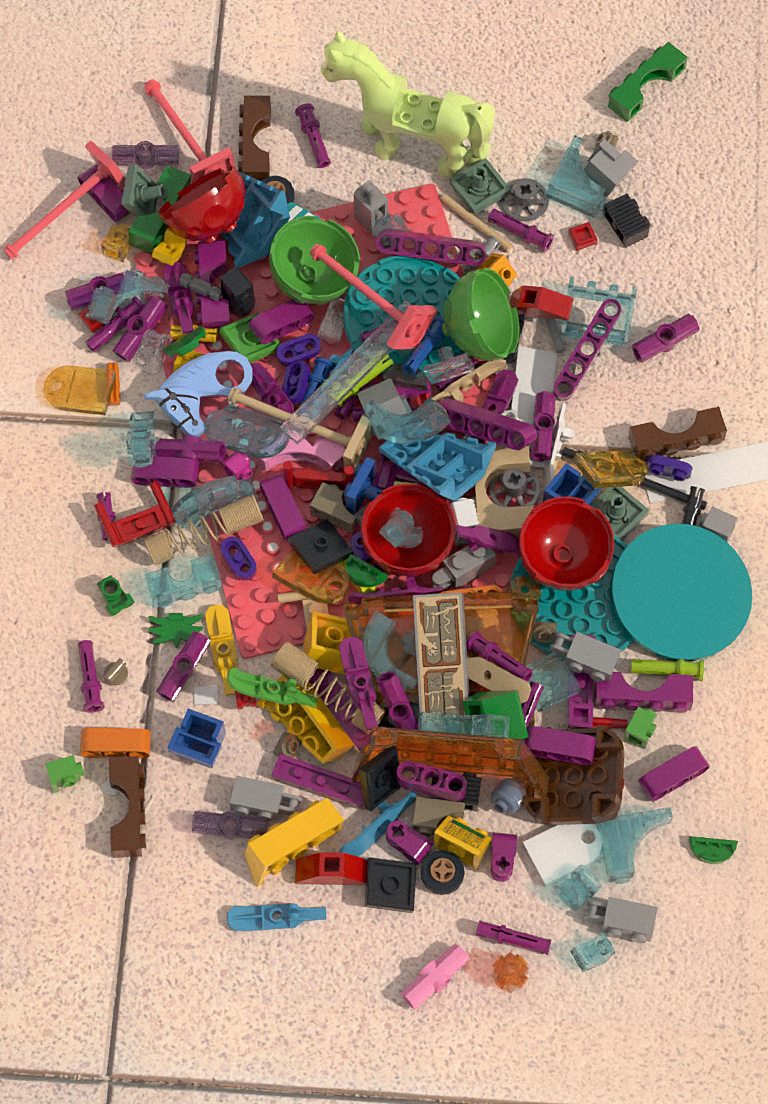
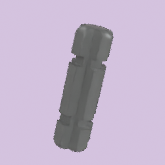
(200, 286)

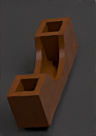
(256, 117)
(650, 440)
(127, 835)

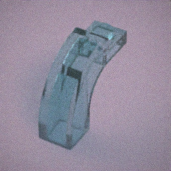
(409, 427)
(210, 498)
(376, 649)

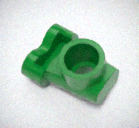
(118, 600)

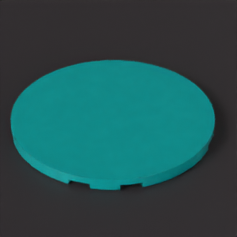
(398, 280)
(681, 592)
(581, 610)

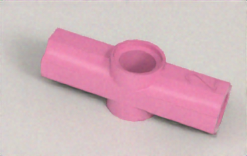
(435, 976)

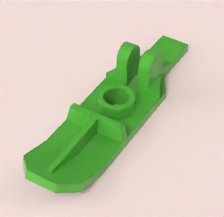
(258, 687)

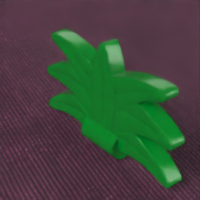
(174, 628)

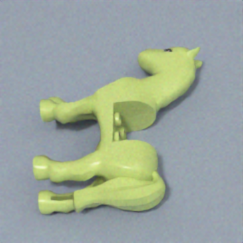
(395, 109)

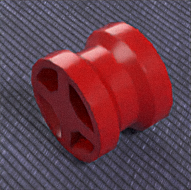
(244, 700)

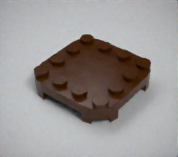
(582, 791)

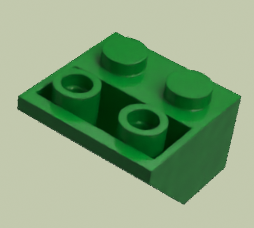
(499, 703)

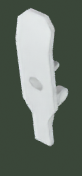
(559, 433)

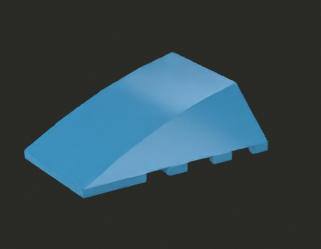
(259, 221)
(443, 462)

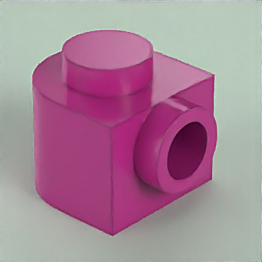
(238, 466)

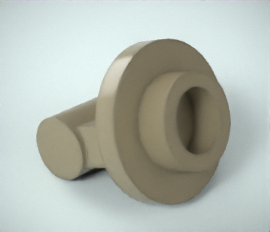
(612, 139)
(544, 631)
(116, 672)
(287, 745)

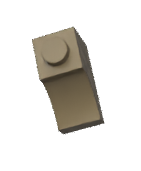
(329, 506)
(432, 812)

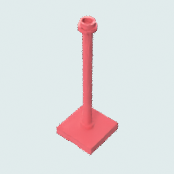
(206, 164)
(106, 168)
(411, 324)

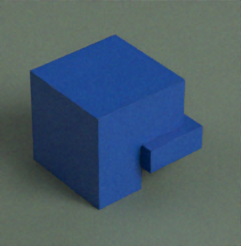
(571, 484)
(198, 738)

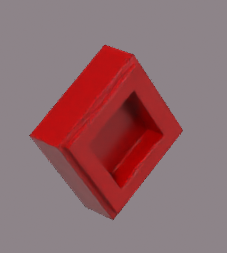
(582, 236)

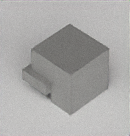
(609, 167)
(387, 397)

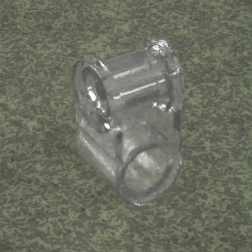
(332, 325)
(150, 351)

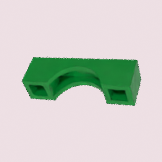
(664, 64)
(150, 230)

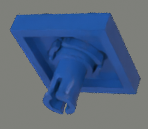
(361, 486)

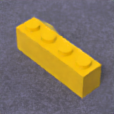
(313, 726)
(291, 839)

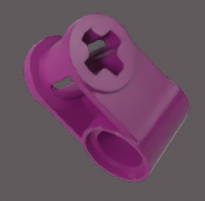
(410, 843)
(503, 853)

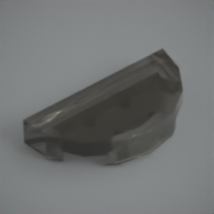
(400, 378)

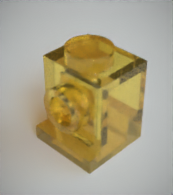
(118, 247)

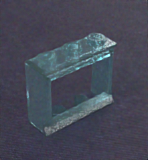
(616, 336)

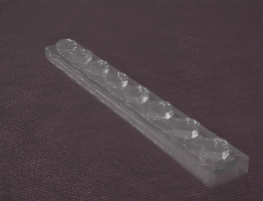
(341, 381)

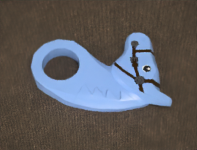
(182, 390)

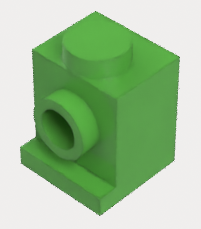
(641, 727)
(64, 772)

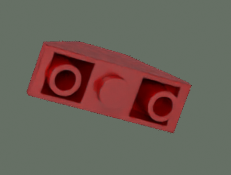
(541, 303)
(331, 869)

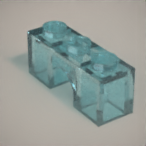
(141, 439)
(166, 590)

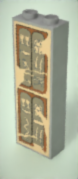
(441, 653)

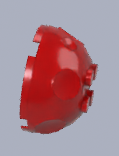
(206, 206)
(427, 511)
(566, 544)

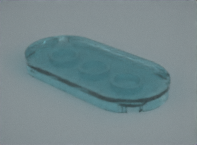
(246, 431)

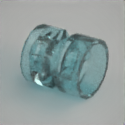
(575, 890)

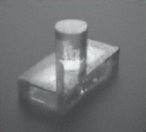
(448, 366)

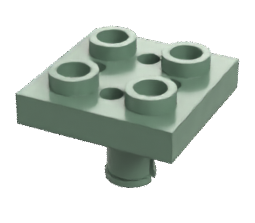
(479, 186)
(141, 192)
(620, 506)

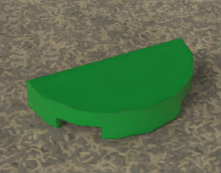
(186, 343)
(364, 574)
(711, 849)

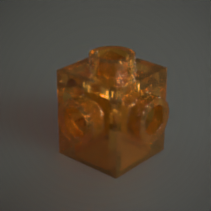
(524, 582)
(509, 980)

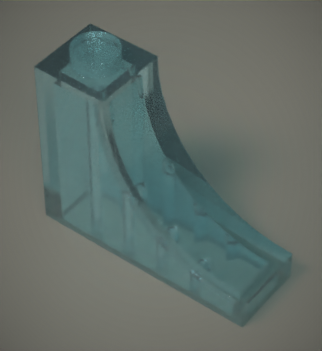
(573, 186)
(622, 837)

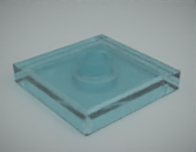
(556, 678)

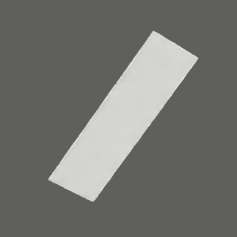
(535, 374)
(718, 470)

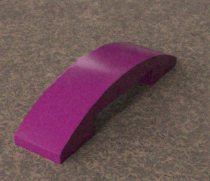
(581, 704)

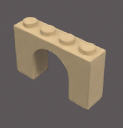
(488, 513)

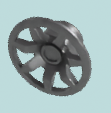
(525, 196)
(514, 486)

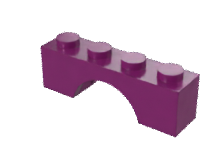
(212, 263)
(673, 695)

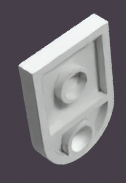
(561, 851)

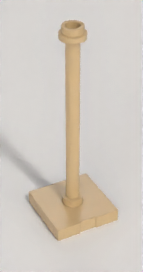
(354, 444)

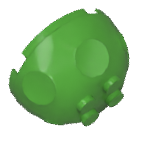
(298, 273)
(481, 317)

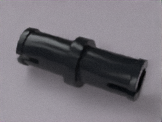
(692, 508)

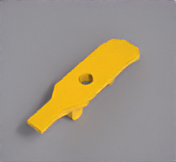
(221, 636)

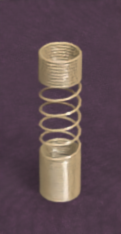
(234, 516)
(299, 666)

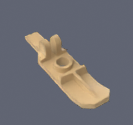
(466, 382)
(500, 678)

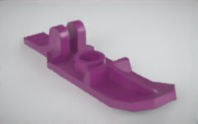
(181, 307)
(269, 389)
(500, 393)
(489, 537)
(411, 589)
(356, 669)

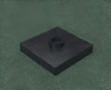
(320, 546)
(379, 778)
(390, 885)

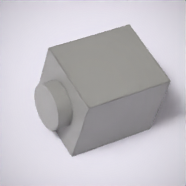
(719, 523)

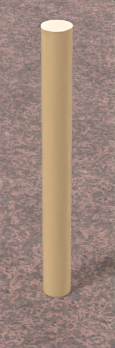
(473, 220)

